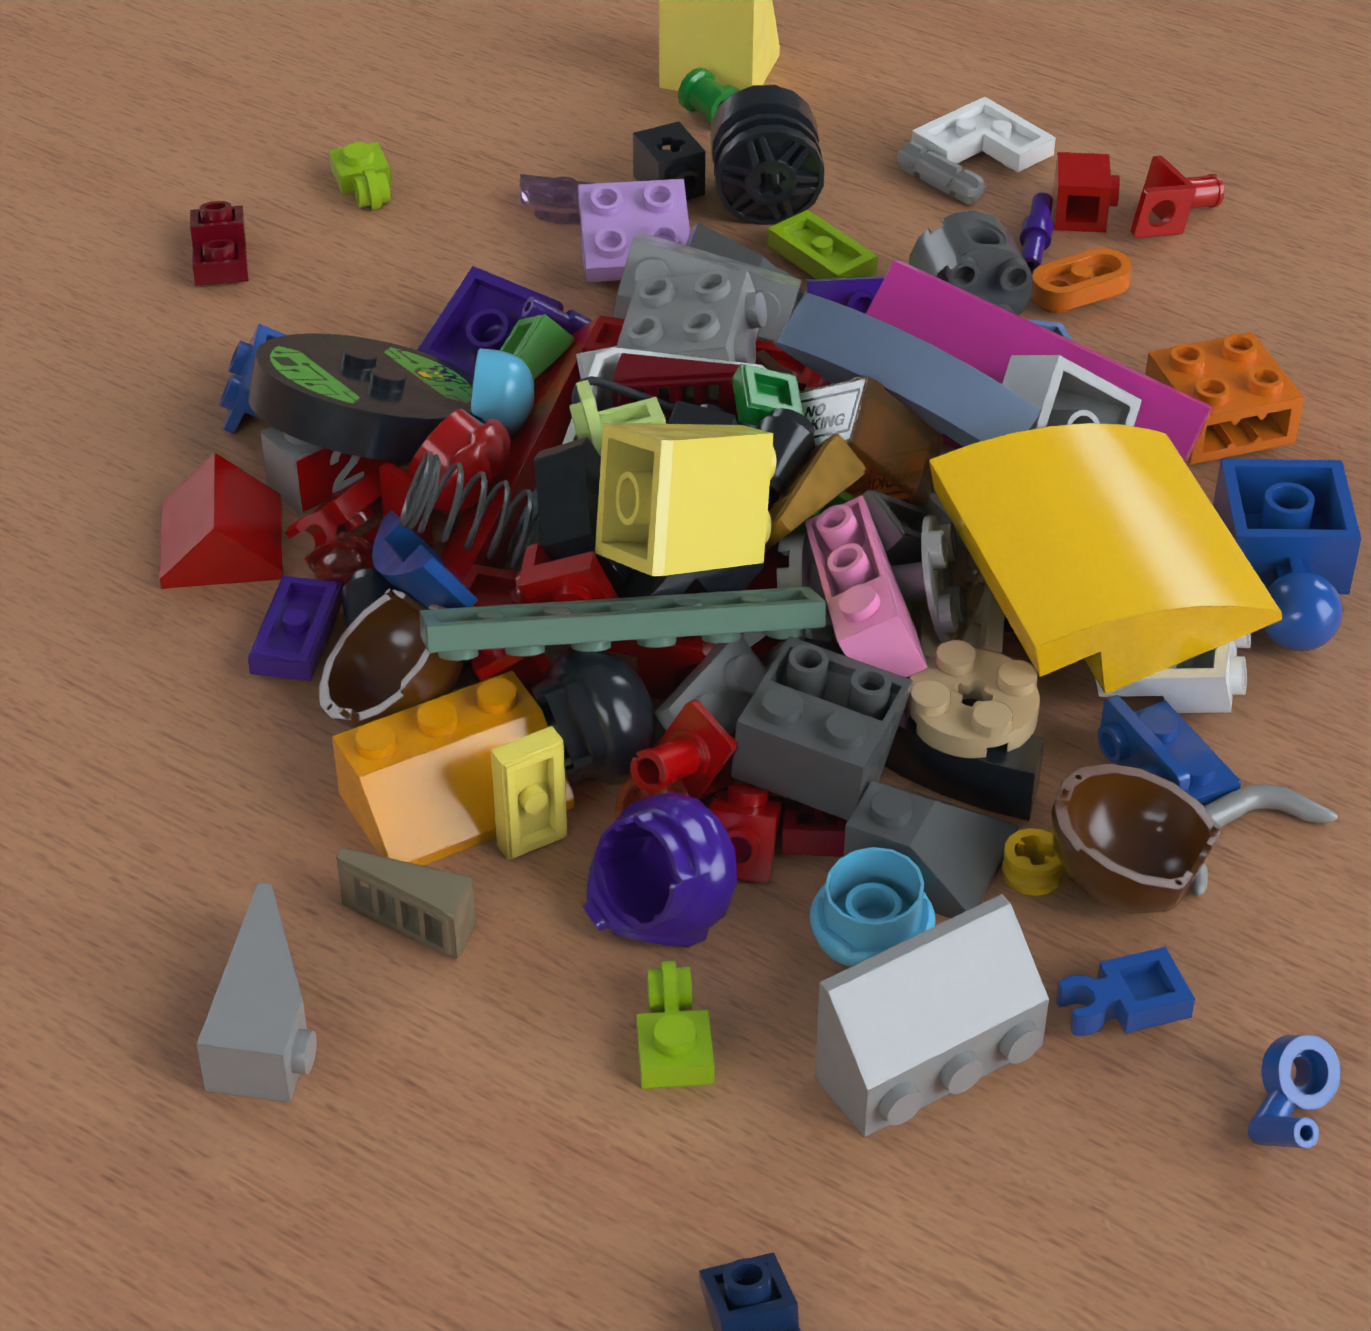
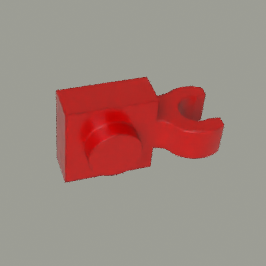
(346, 508)

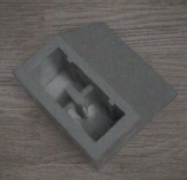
(819, 727)

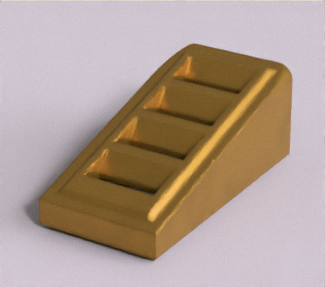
(820, 480)

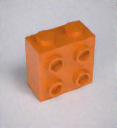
(1249, 394)

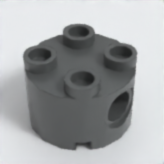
(977, 257)

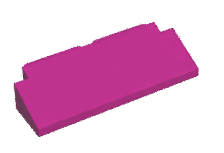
(989, 336)

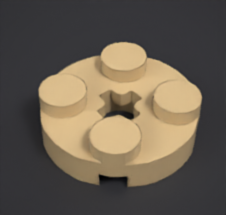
(959, 672)

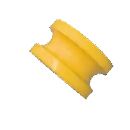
(1017, 866)

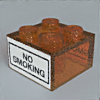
(880, 432)

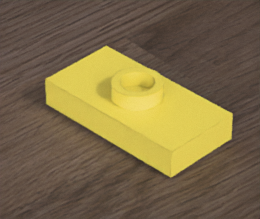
(529, 792)

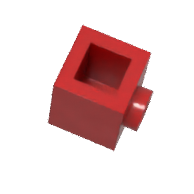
(1083, 192)

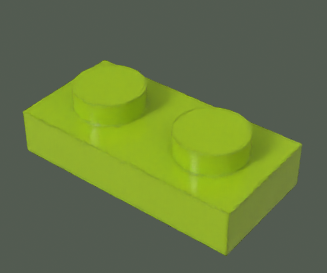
(820, 248)

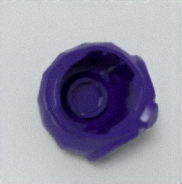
(662, 872)

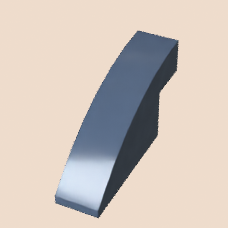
(925, 379)

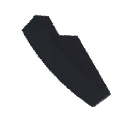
(995, 783)

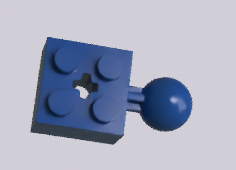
(1297, 535)

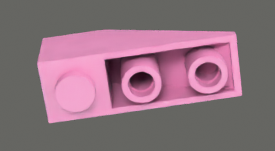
(863, 591)

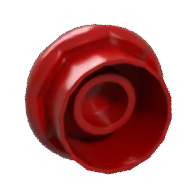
(473, 445)

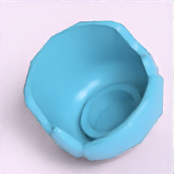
(502, 389)

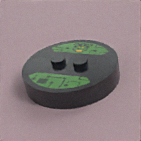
(355, 393)

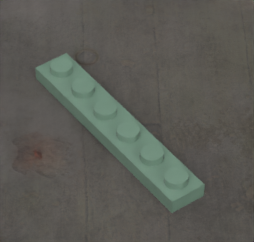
(595, 623)

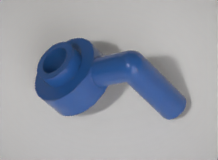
(1313, 1087)

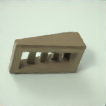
(410, 898)

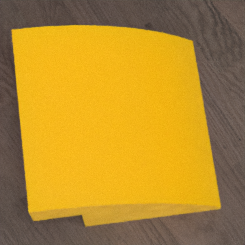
(1101, 549)

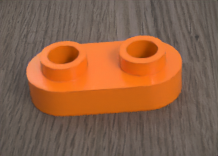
(1080, 279)

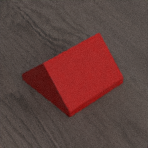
(220, 529)

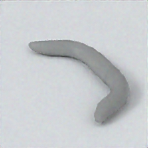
(1261, 797)

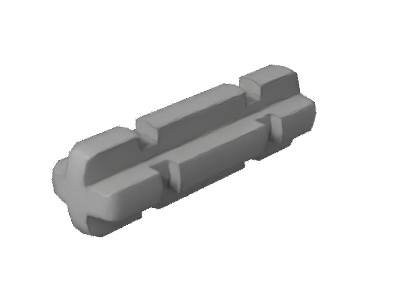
(941, 173)

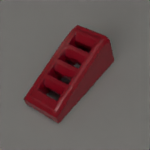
(662, 372)

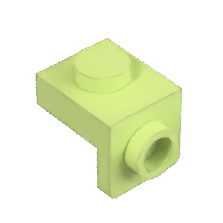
(589, 421)

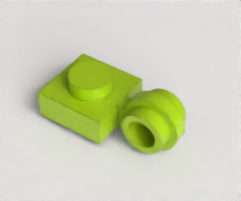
(362, 170)
(674, 1043)

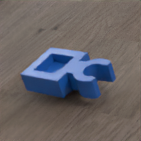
(1134, 988)

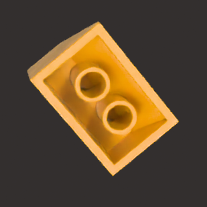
(426, 772)

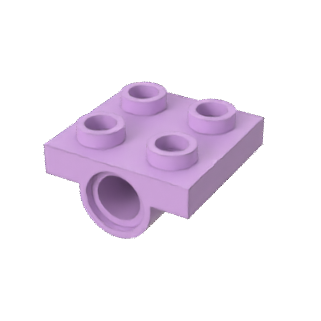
(620, 210)

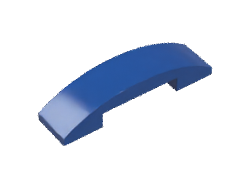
(416, 567)

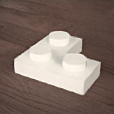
(988, 129)

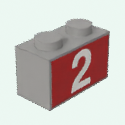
(309, 473)

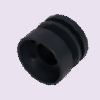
(766, 154)

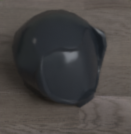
(598, 712)

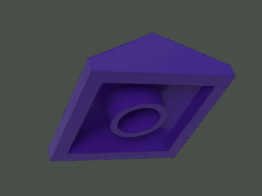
(478, 317)

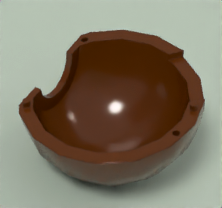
(384, 664)
(1130, 837)

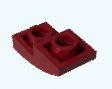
(218, 244)

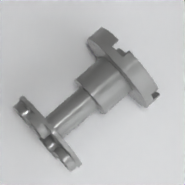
(917, 581)

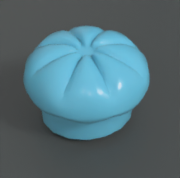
(869, 905)

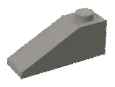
(257, 1023)

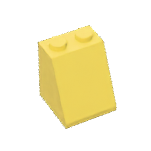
(724, 36)
(684, 496)

